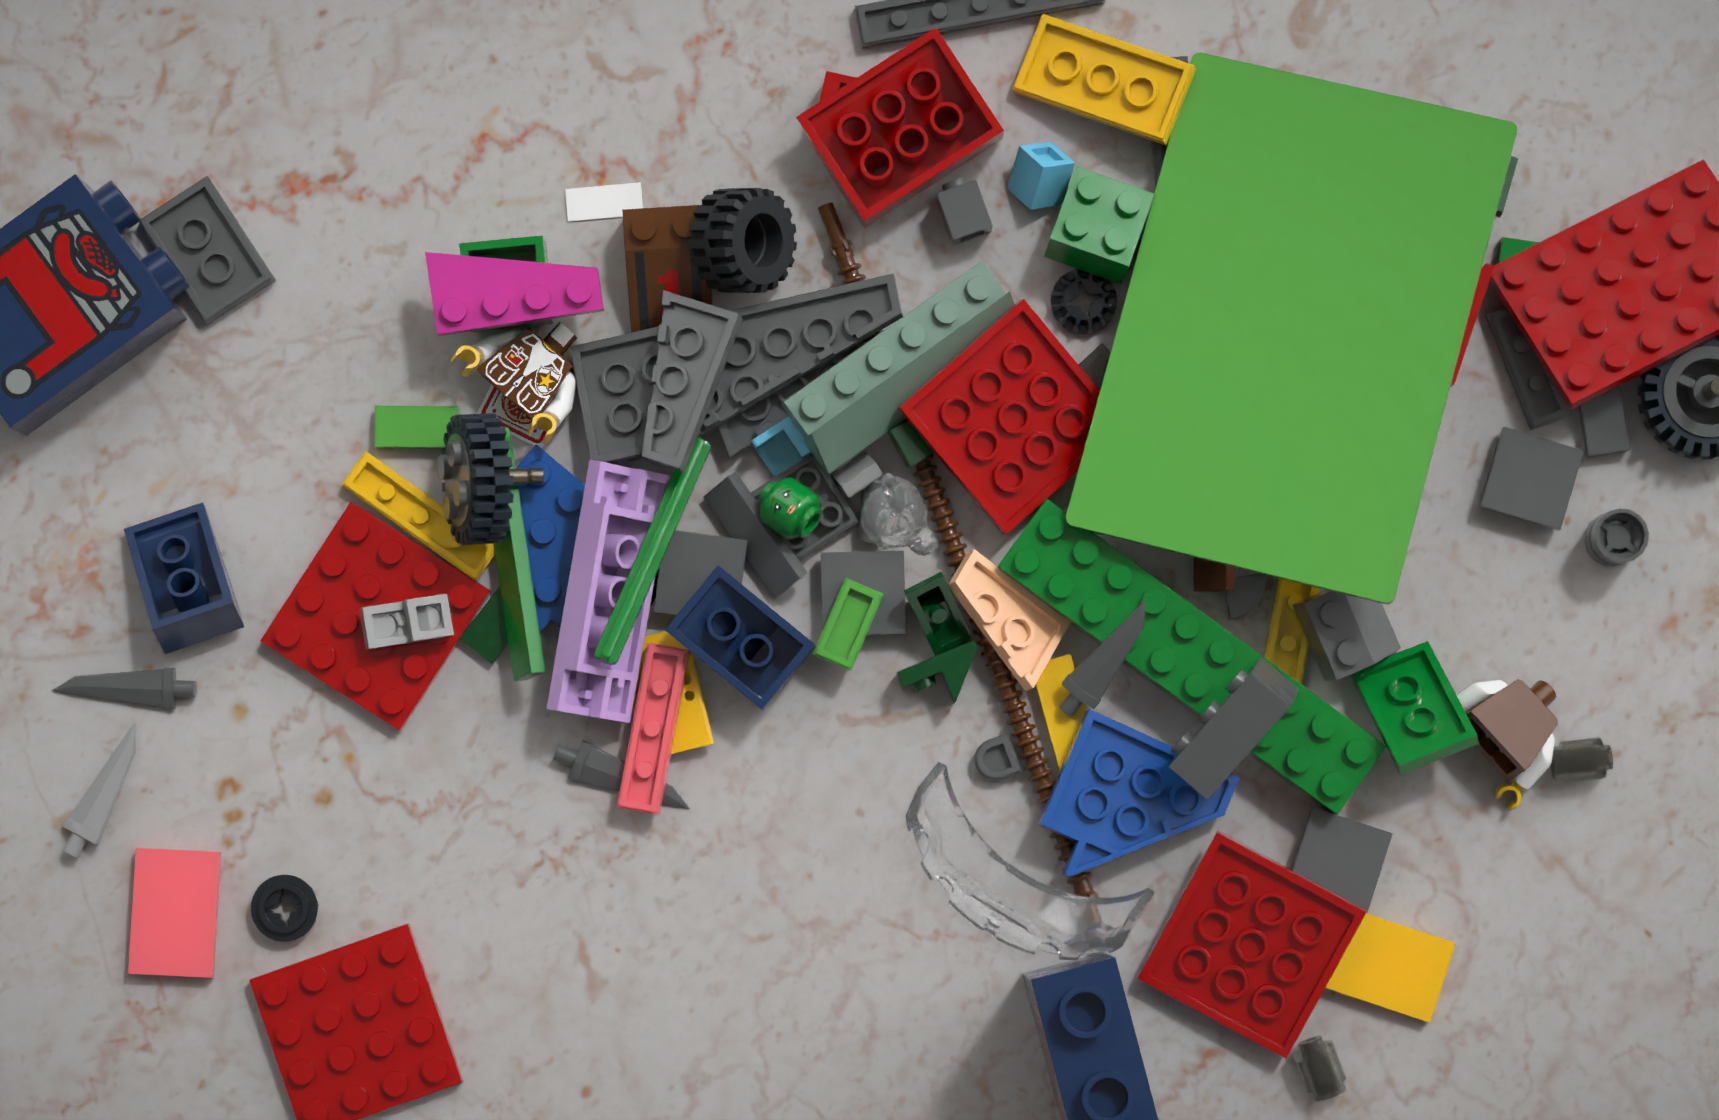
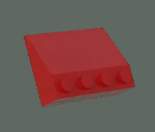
(900, 127)

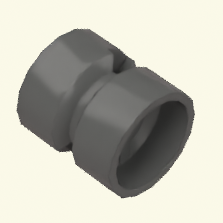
(1616, 537)

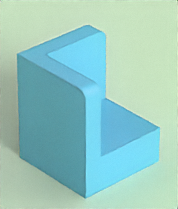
(1040, 175)
(781, 446)

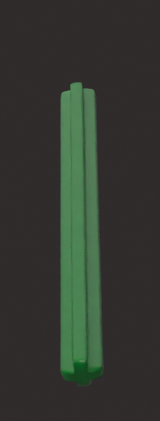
(650, 556)

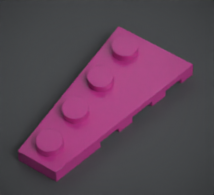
(495, 292)

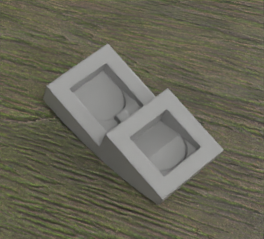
(406, 621)

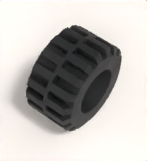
(742, 240)

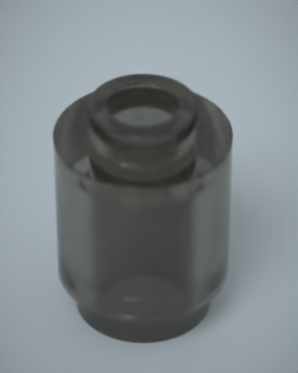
(1581, 760)
(1320, 1068)

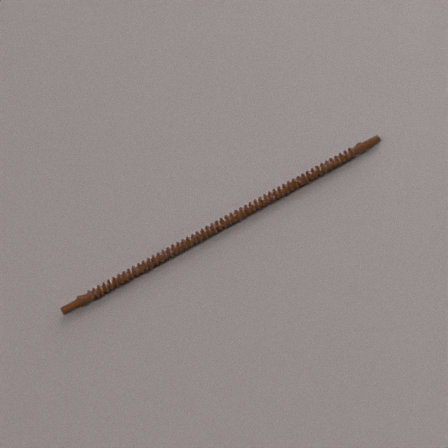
(843, 252)

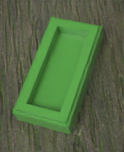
(412, 426)
(848, 624)

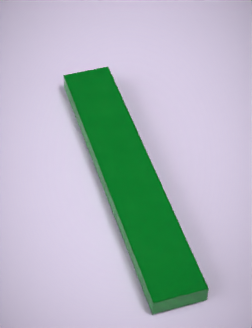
(518, 593)

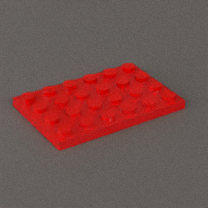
(1620, 286)

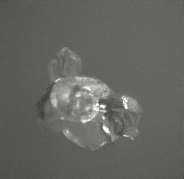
(900, 508)

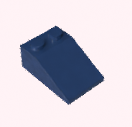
(183, 578)
(740, 638)

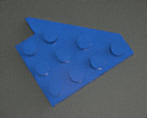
(550, 527)
(1122, 794)

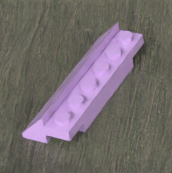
(610, 531)

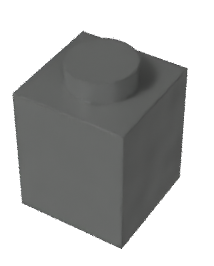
(963, 210)

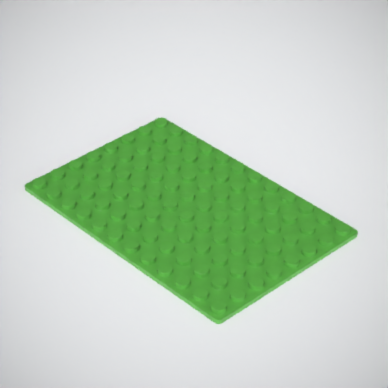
(1292, 327)

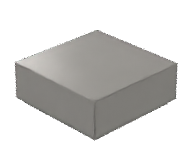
(857, 474)

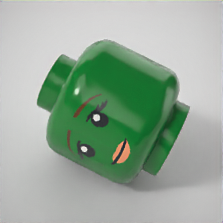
(789, 508)

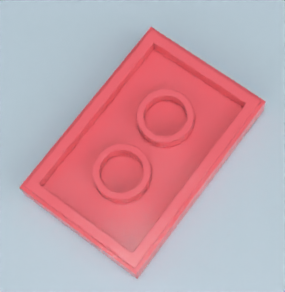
(174, 912)

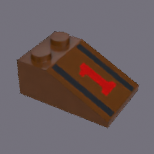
(659, 261)

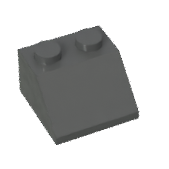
(1345, 632)

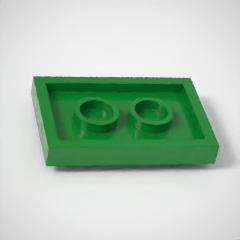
(1415, 708)

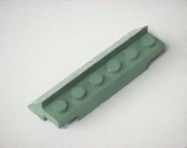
(861, 393)

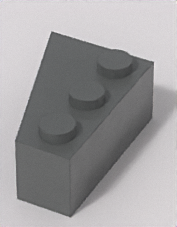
(1232, 727)

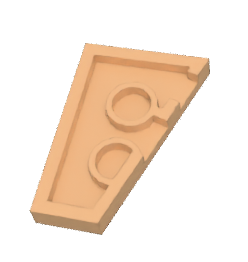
(1009, 616)

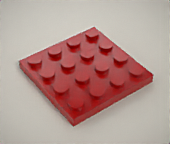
(1007, 416)
(365, 567)
(1252, 944)
(357, 1028)

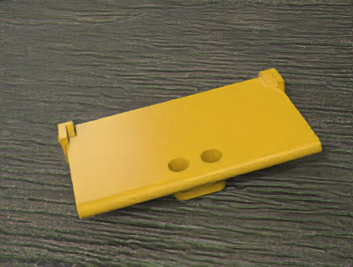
(692, 723)

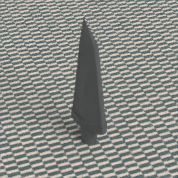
(1097, 671)
(141, 687)
(603, 769)

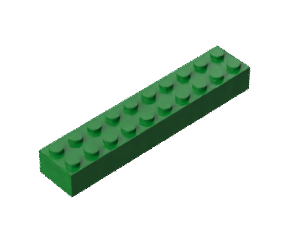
(1185, 652)

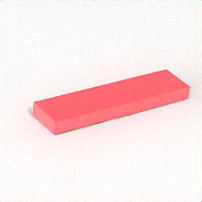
(653, 728)

